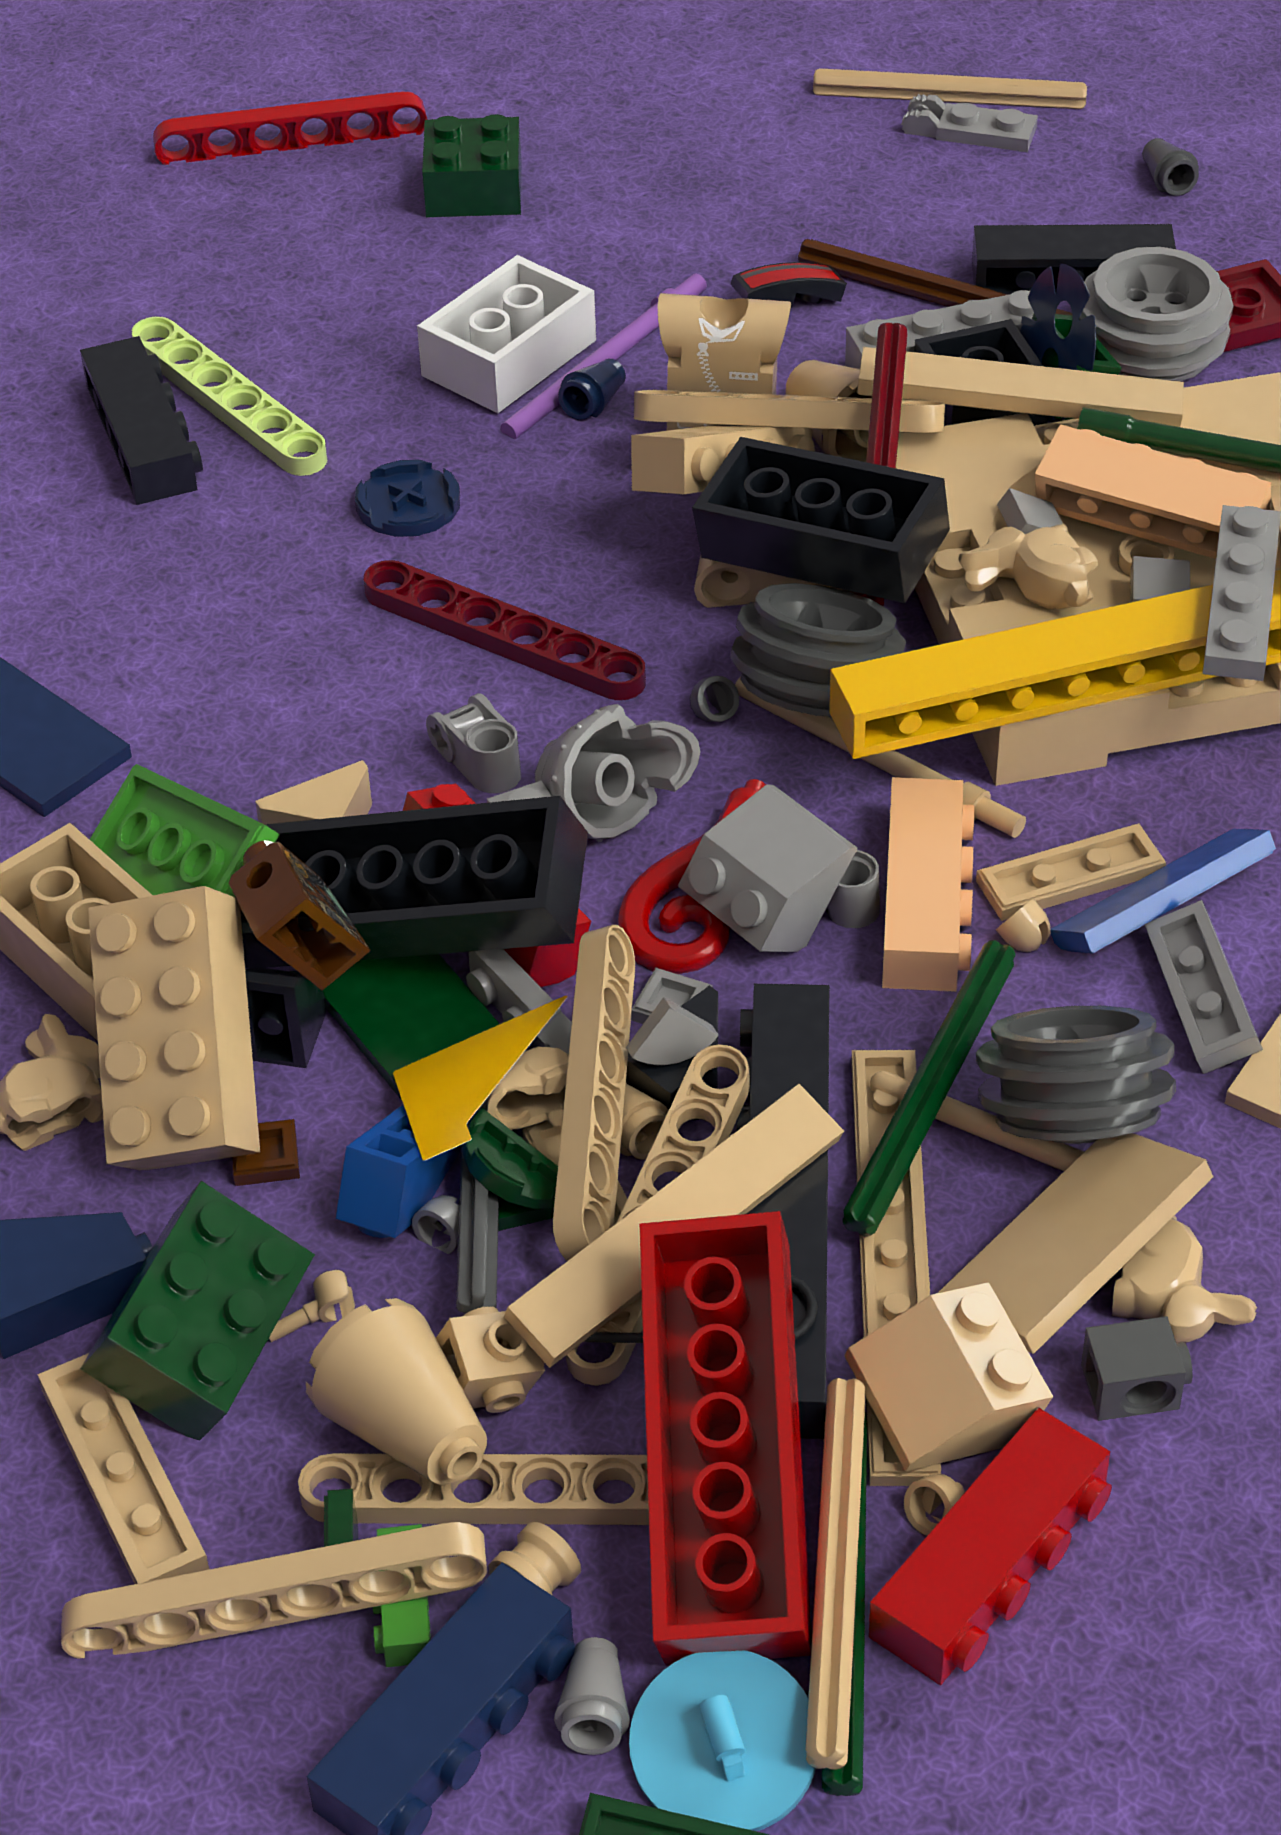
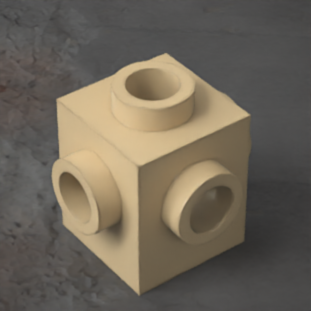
(490, 1359)

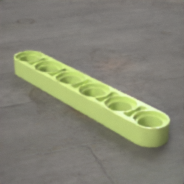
(235, 391)

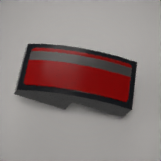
(786, 280)

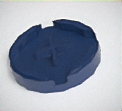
(407, 498)

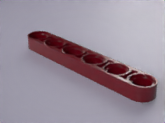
(507, 625)

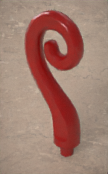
(654, 886)

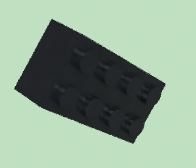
(822, 518)

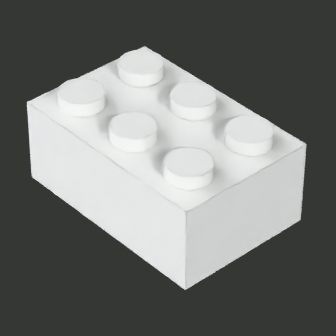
(507, 333)

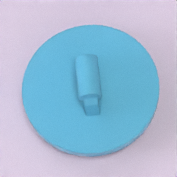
(723, 1740)

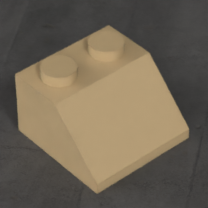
(949, 1377)

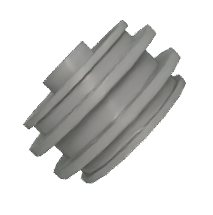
(1159, 312)

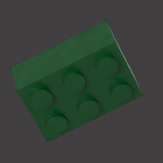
(198, 1312)

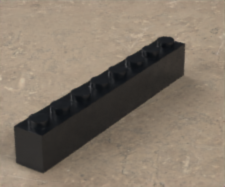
(789, 1049)

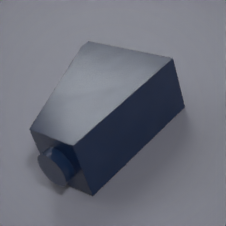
(63, 1274)

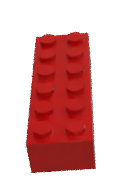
(723, 1438)

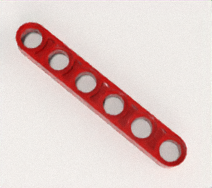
(289, 121)

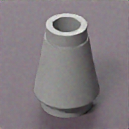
(593, 1699)

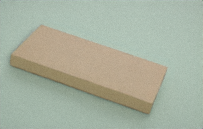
(1083, 1231)

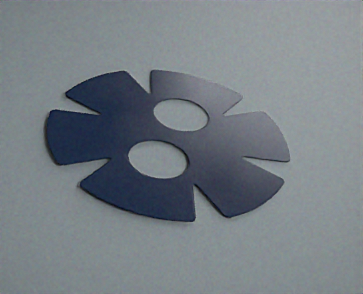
(1080, 343)

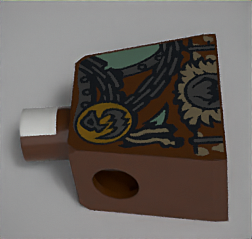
(273, 893)

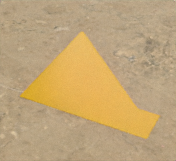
(454, 1082)

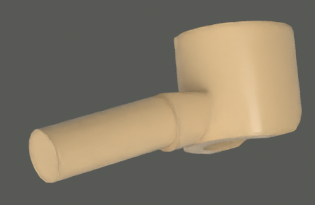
(328, 1290)

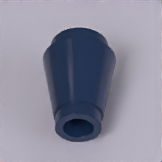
(590, 388)

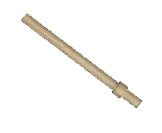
(899, 766)

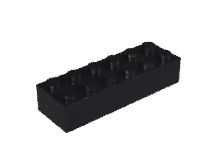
(444, 877)

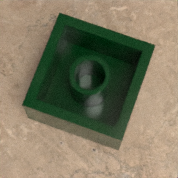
(472, 166)

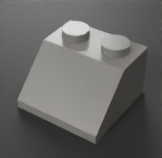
(769, 870)

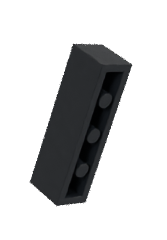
(1015, 255)
(141, 420)

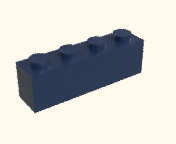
(444, 1709)

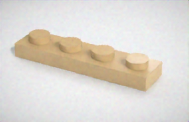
(123, 1475)

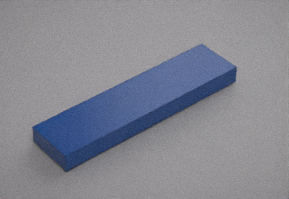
(1162, 890)

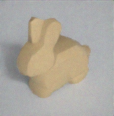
(1042, 562)
(53, 1089)
(531, 1090)
(1167, 1282)

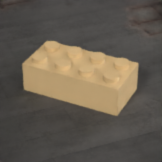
(47, 916)
(173, 1029)

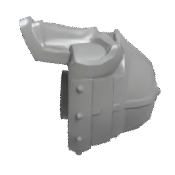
(611, 768)

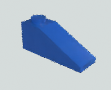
(387, 1178)

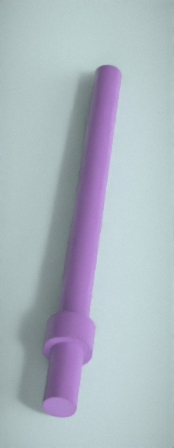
(612, 349)

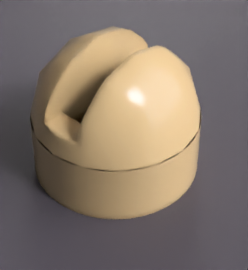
(1026, 928)
(926, 1496)

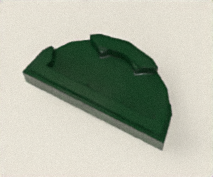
(509, 1164)

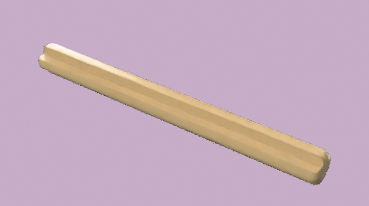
(950, 88)
(836, 1576)

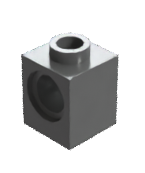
(1135, 1368)

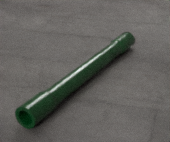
(1183, 440)

